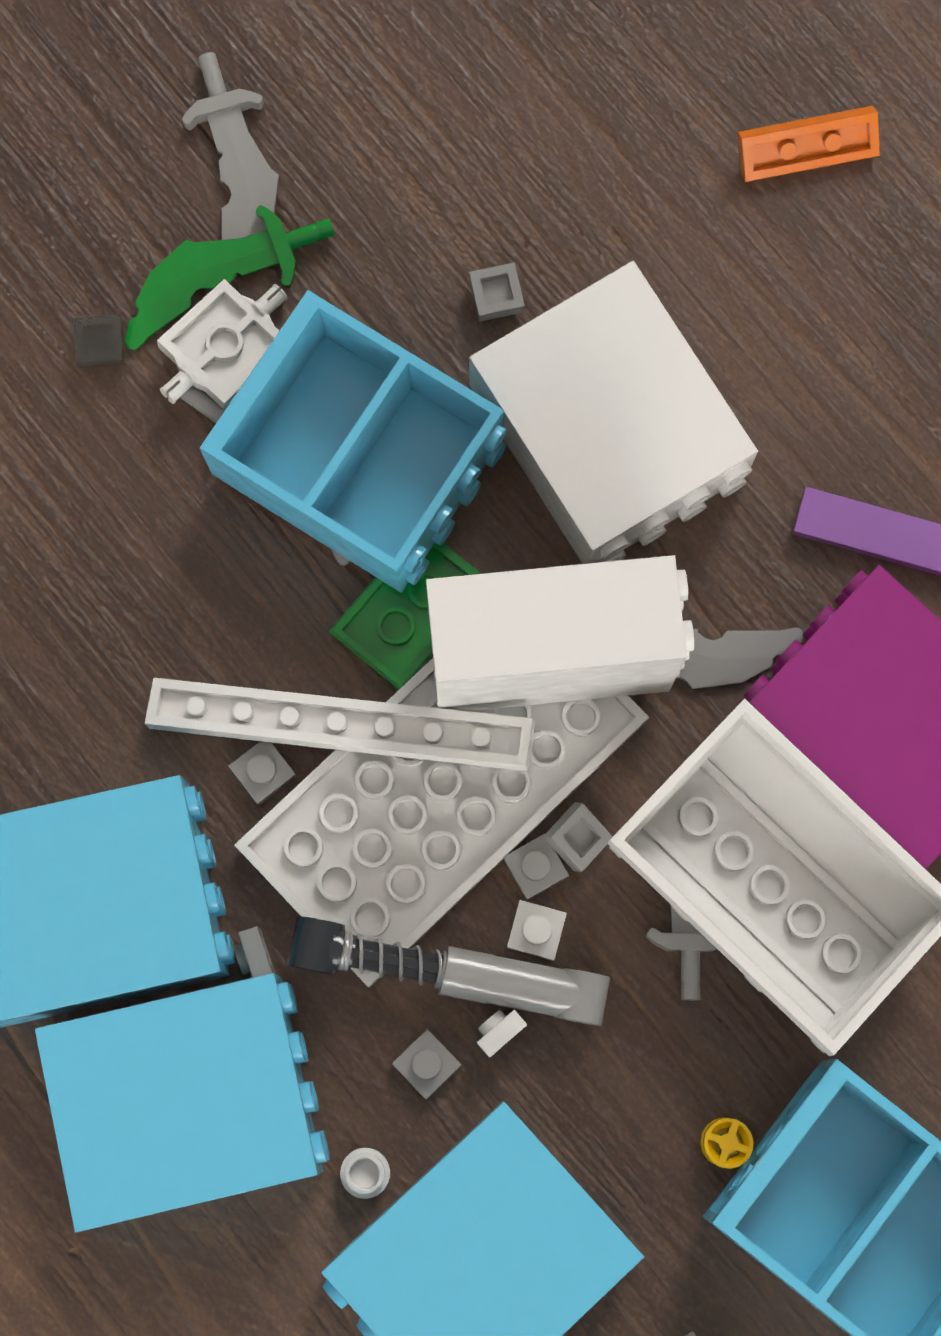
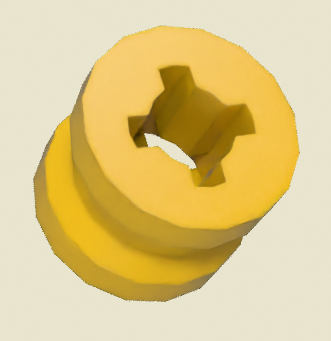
(735, 1145)

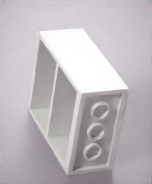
(613, 416)
(558, 633)

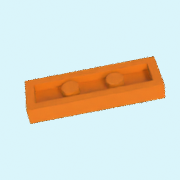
(809, 143)

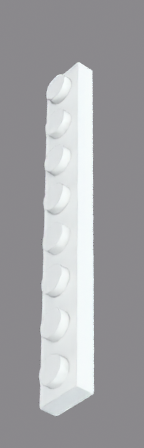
(341, 724)

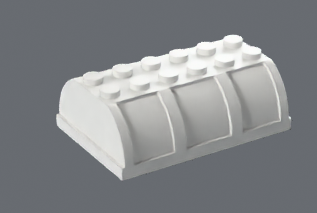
(785, 877)

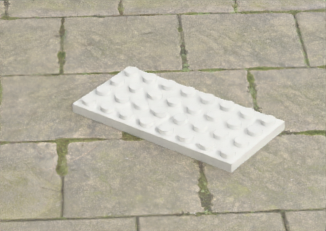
(406, 838)

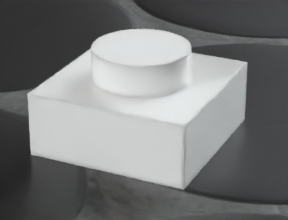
(536, 930)
(499, 1031)

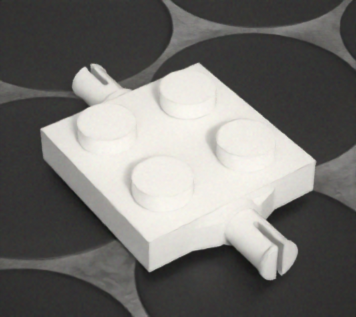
(220, 342)

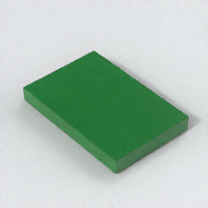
(392, 627)

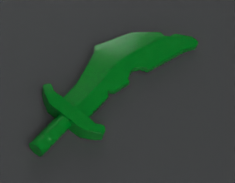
(206, 264)

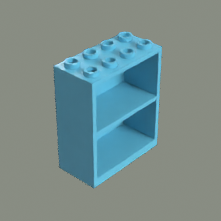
(356, 441)
(107, 900)
(181, 1101)
(844, 1207)
(483, 1245)

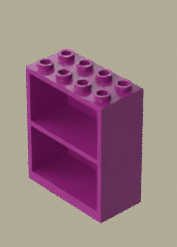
(868, 706)

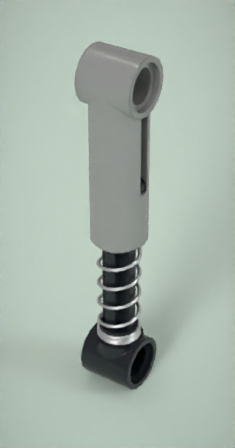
(455, 972)

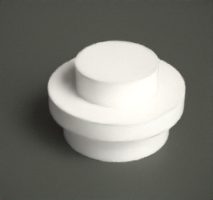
(365, 1173)

